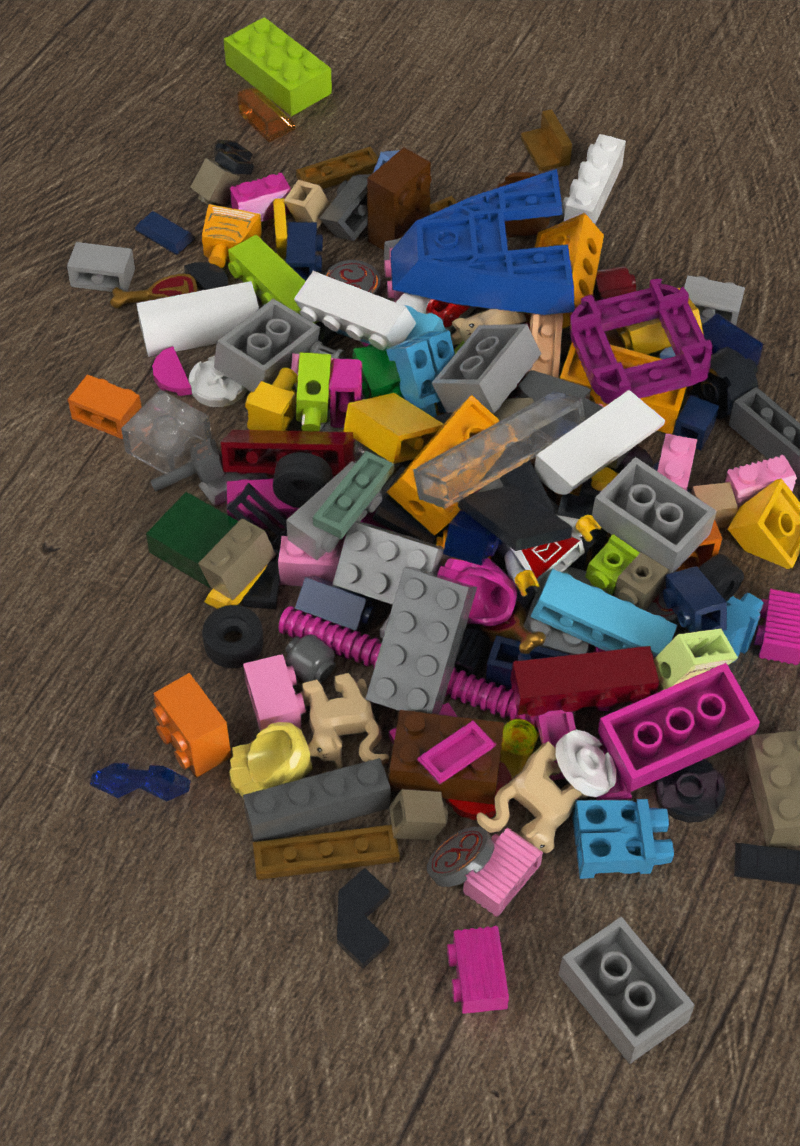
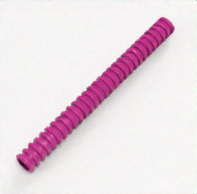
(367, 650)

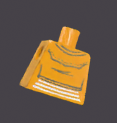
(226, 229)

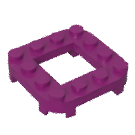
(679, 323)

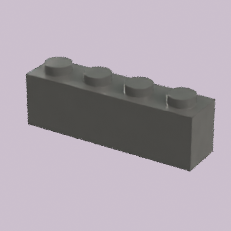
(767, 427)
(317, 801)

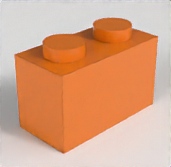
(103, 405)

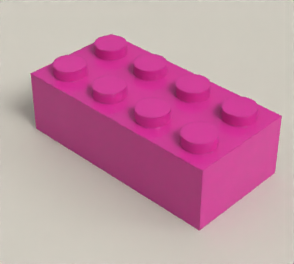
(678, 727)

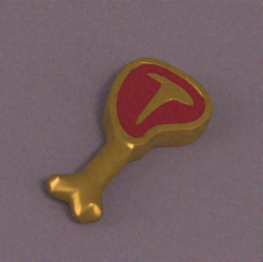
(165, 287)
(515, 629)

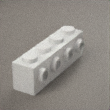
(595, 178)
(354, 311)

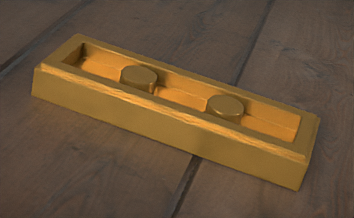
(340, 168)

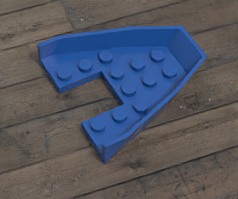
(465, 256)

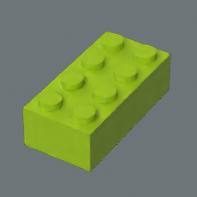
(278, 66)

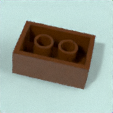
(397, 196)
(422, 731)

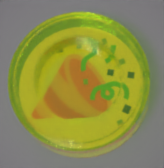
(519, 737)

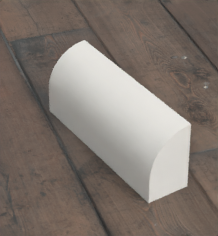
(195, 317)
(596, 443)

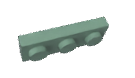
(353, 494)

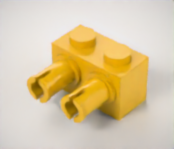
(273, 405)

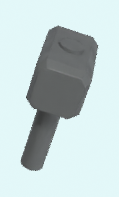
(205, 462)

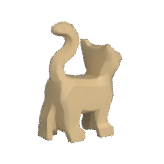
(490, 316)
(341, 717)
(537, 794)

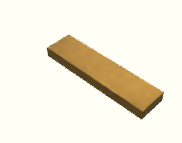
(325, 852)

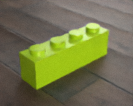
(269, 273)

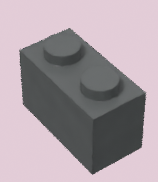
(348, 211)

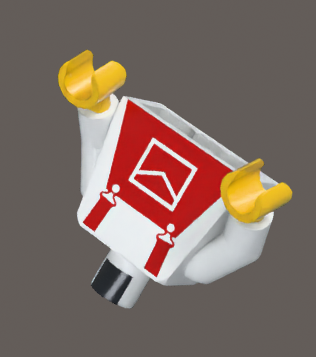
(534, 564)

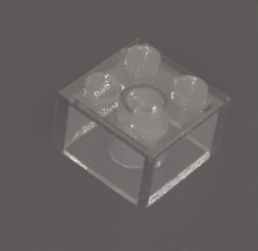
(165, 432)

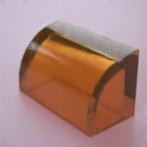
(263, 114)

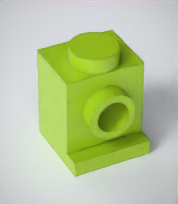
(610, 563)

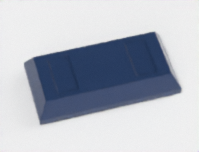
(164, 232)

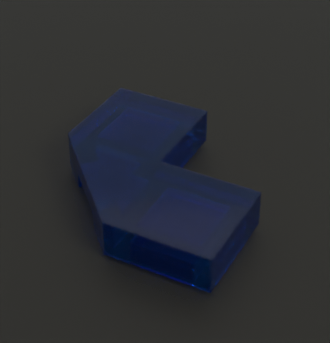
(157, 780)

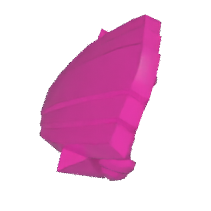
(494, 594)

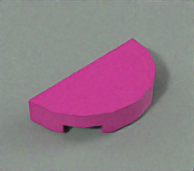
(170, 374)

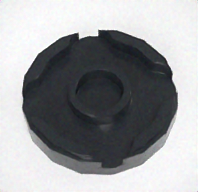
(691, 792)

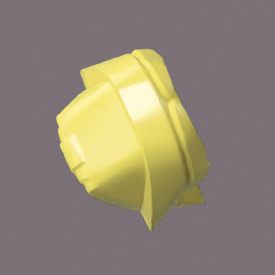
(270, 760)

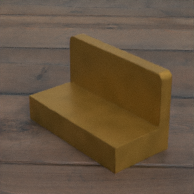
(549, 144)

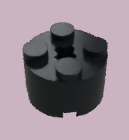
(727, 380)

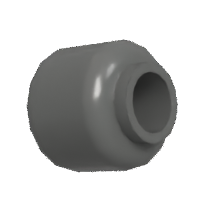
(310, 658)

